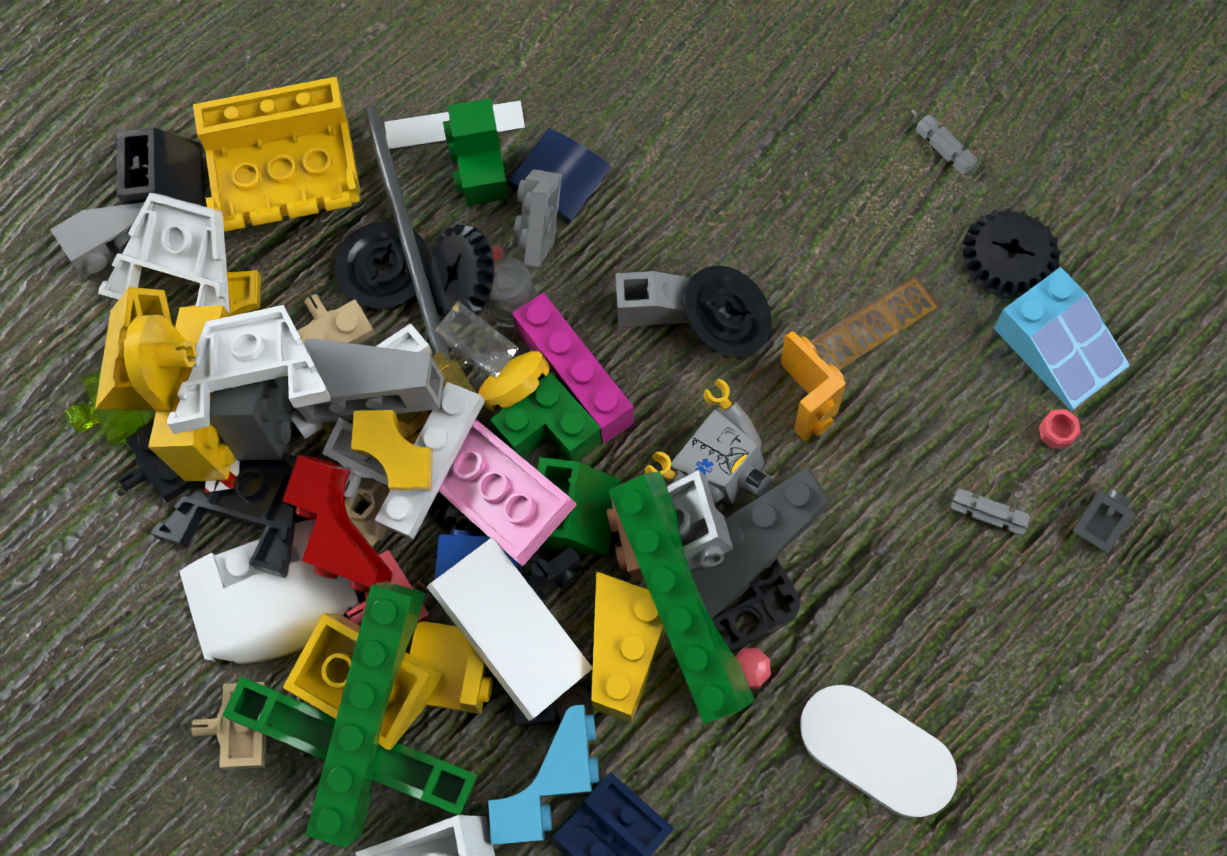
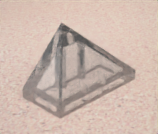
(475, 340)

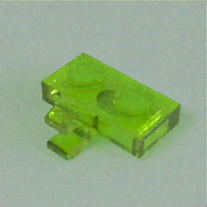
(115, 422)

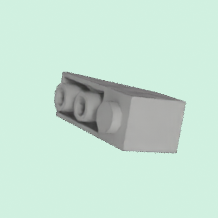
(96, 236)
(651, 298)

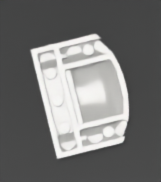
(256, 614)

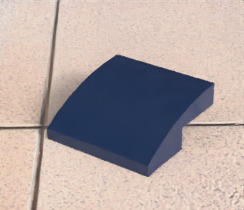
(578, 165)
(612, 824)

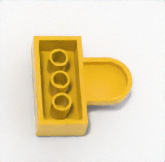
(156, 365)

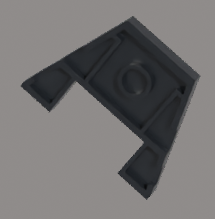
(255, 503)

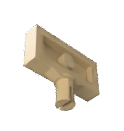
(340, 325)
(238, 744)

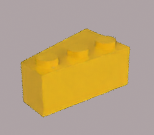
(114, 385)
(624, 645)

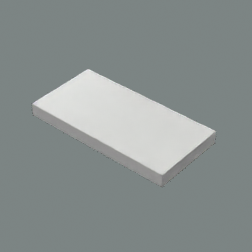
(510, 628)

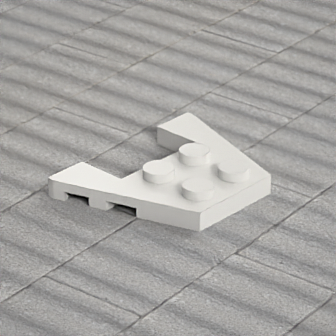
(177, 241)
(244, 352)

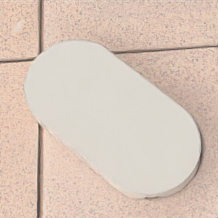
(878, 751)

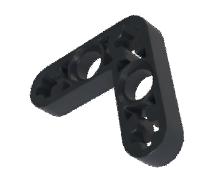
(761, 608)

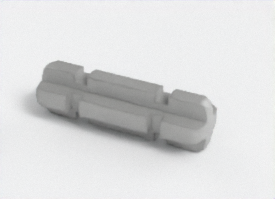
(946, 144)
(990, 512)

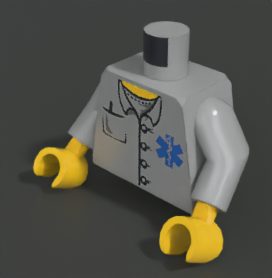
(723, 450)

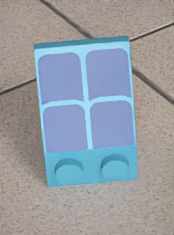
(1062, 338)

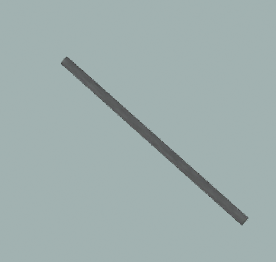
(405, 229)

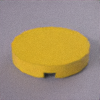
(515, 380)

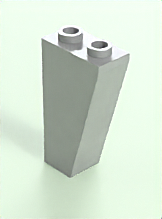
(371, 380)

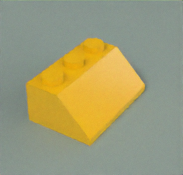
(324, 667)

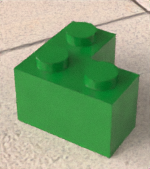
(476, 148)
(548, 415)

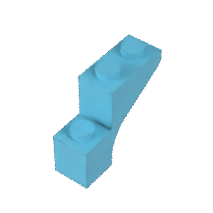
(563, 772)

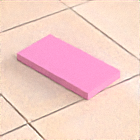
(504, 494)

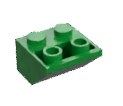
(587, 524)

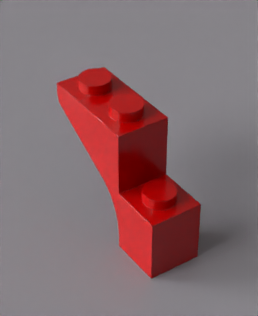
(335, 542)

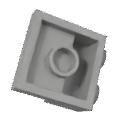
(539, 215)
(699, 522)

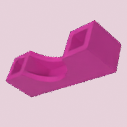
(584, 378)

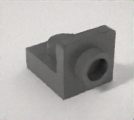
(1105, 519)

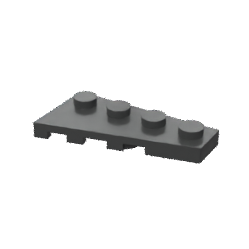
(758, 536)

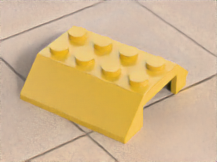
(278, 153)

